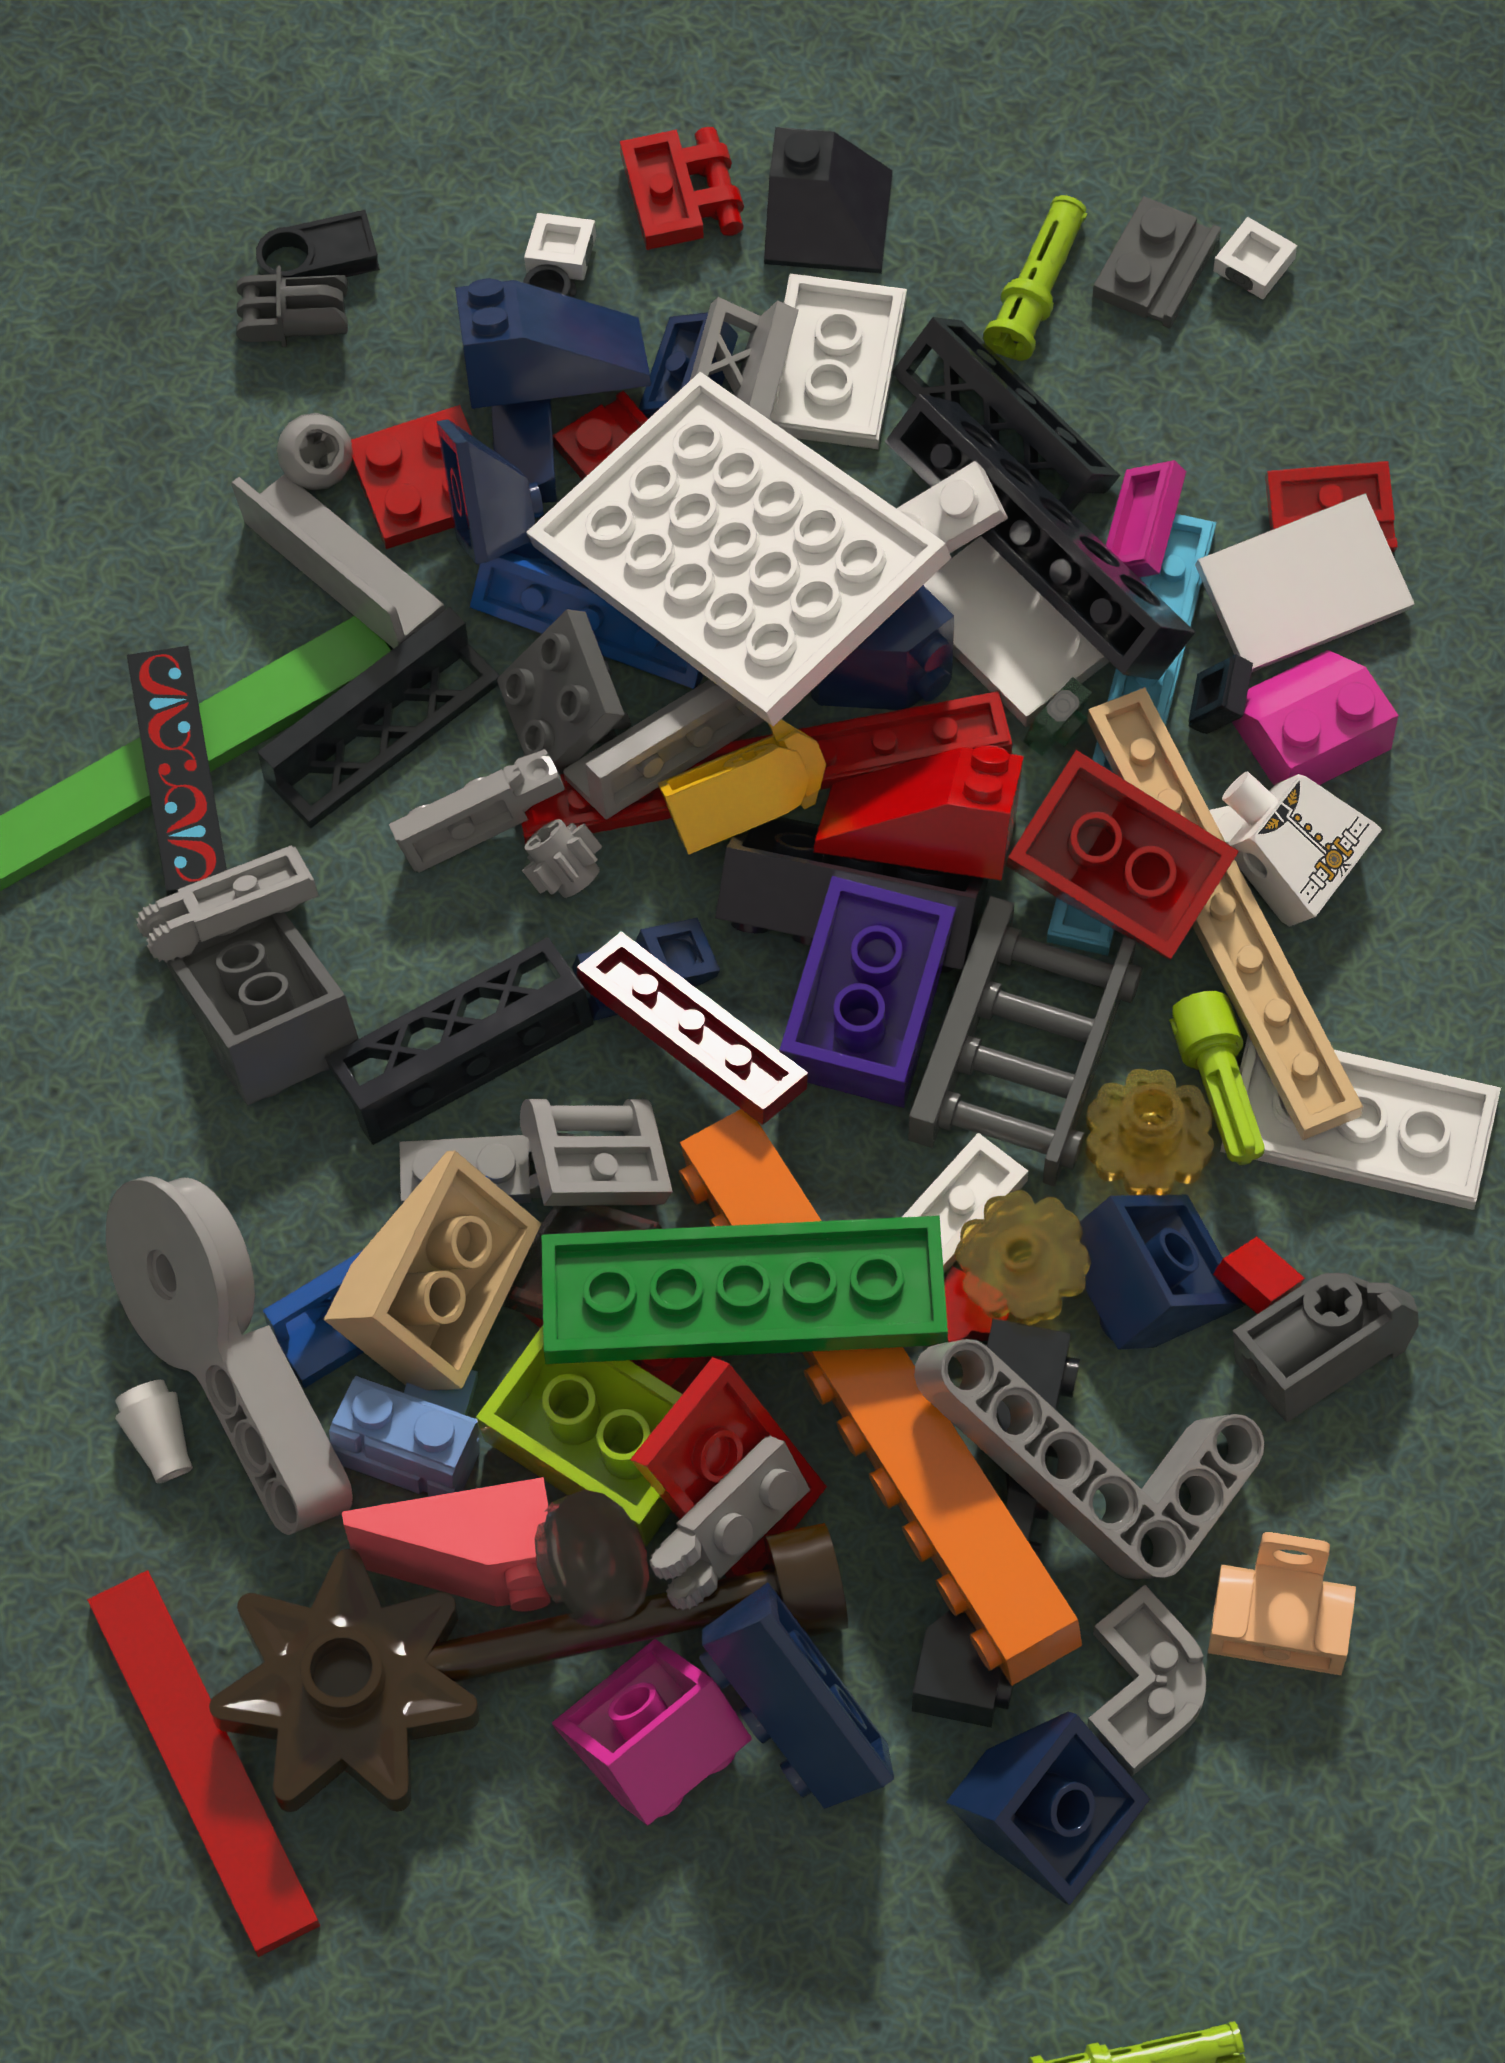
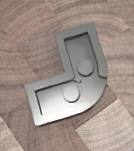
(1166, 1682)

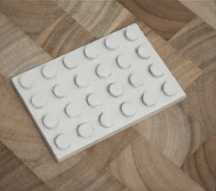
(738, 547)

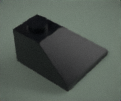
(825, 203)

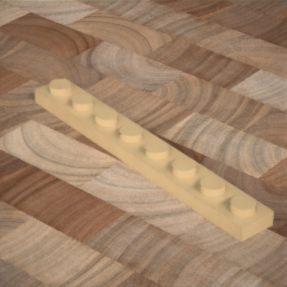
(1235, 930)

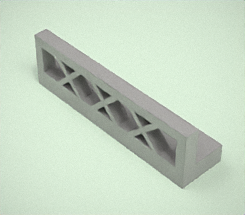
(764, 354)

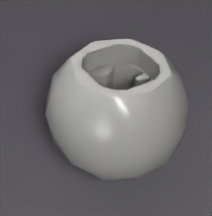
(315, 451)

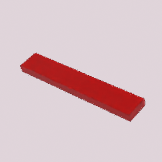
(203, 1764)

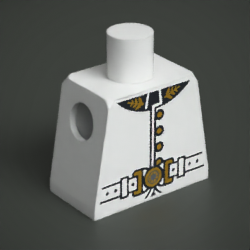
(1296, 842)

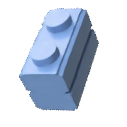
(404, 1439)

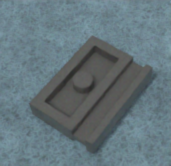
(1156, 262)

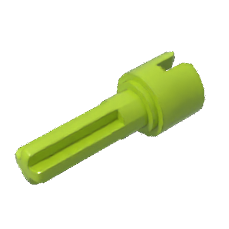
(1210, 1043)

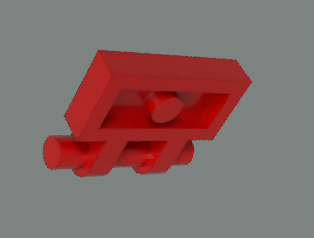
(663, 191)

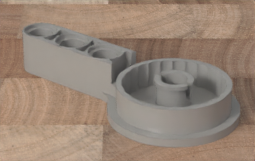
(190, 1301)

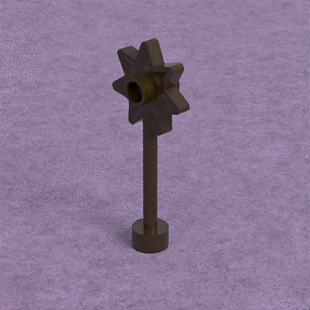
(362, 1680)

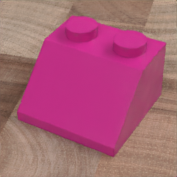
(1317, 719)
(653, 1731)

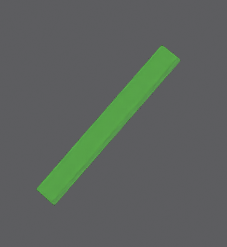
(231, 724)

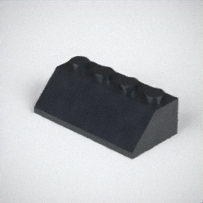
(781, 885)

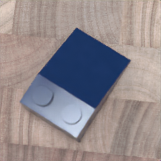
(544, 344)

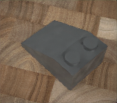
(265, 1005)

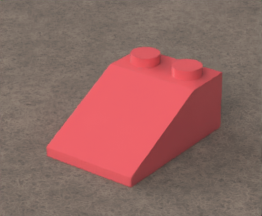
(459, 1542)

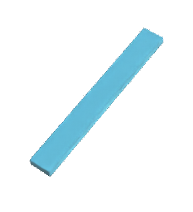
(1180, 589)

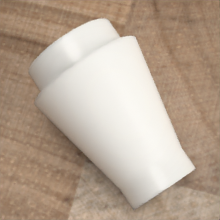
(155, 1428)

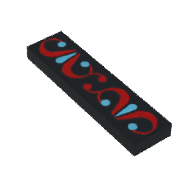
(176, 766)

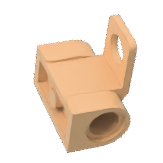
(1283, 1608)

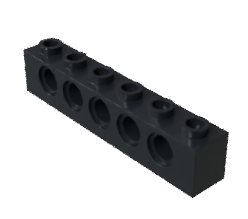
(1047, 542)

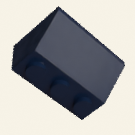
(796, 1700)

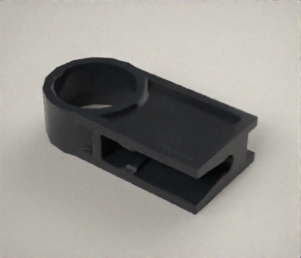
(332, 244)

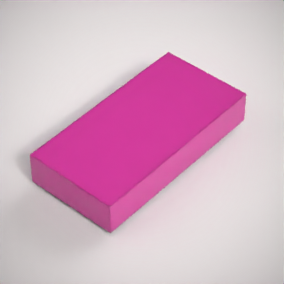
(1145, 516)

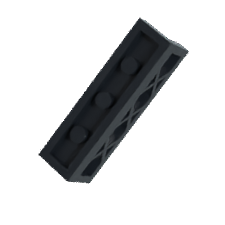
(1010, 398)
(365, 701)
(470, 1048)

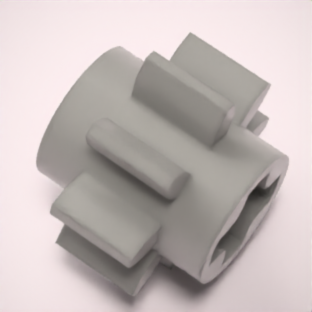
(562, 858)

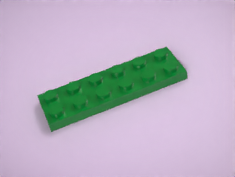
(743, 1290)

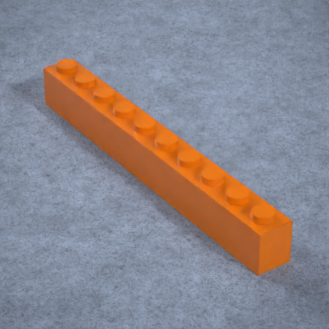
(911, 1444)

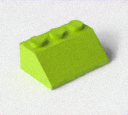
(581, 1427)

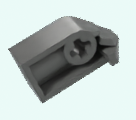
(1323, 1338)

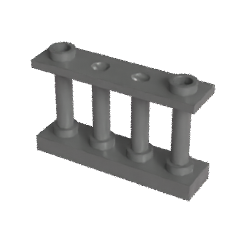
(981, 997)

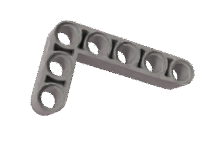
(1085, 1468)

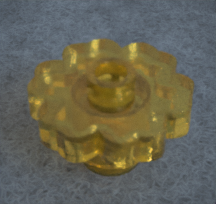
(1149, 1132)
(1016, 1231)

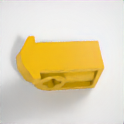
(745, 787)

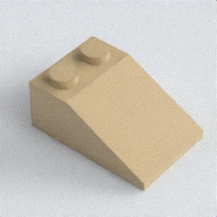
(435, 1277)

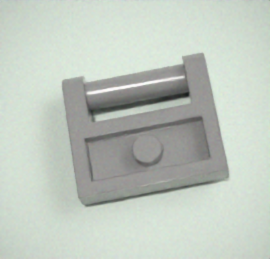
(596, 1167)

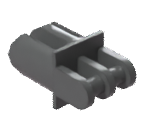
(290, 307)

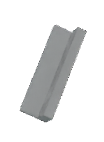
(337, 559)
(660, 748)

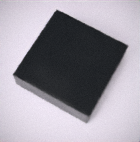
(1220, 694)

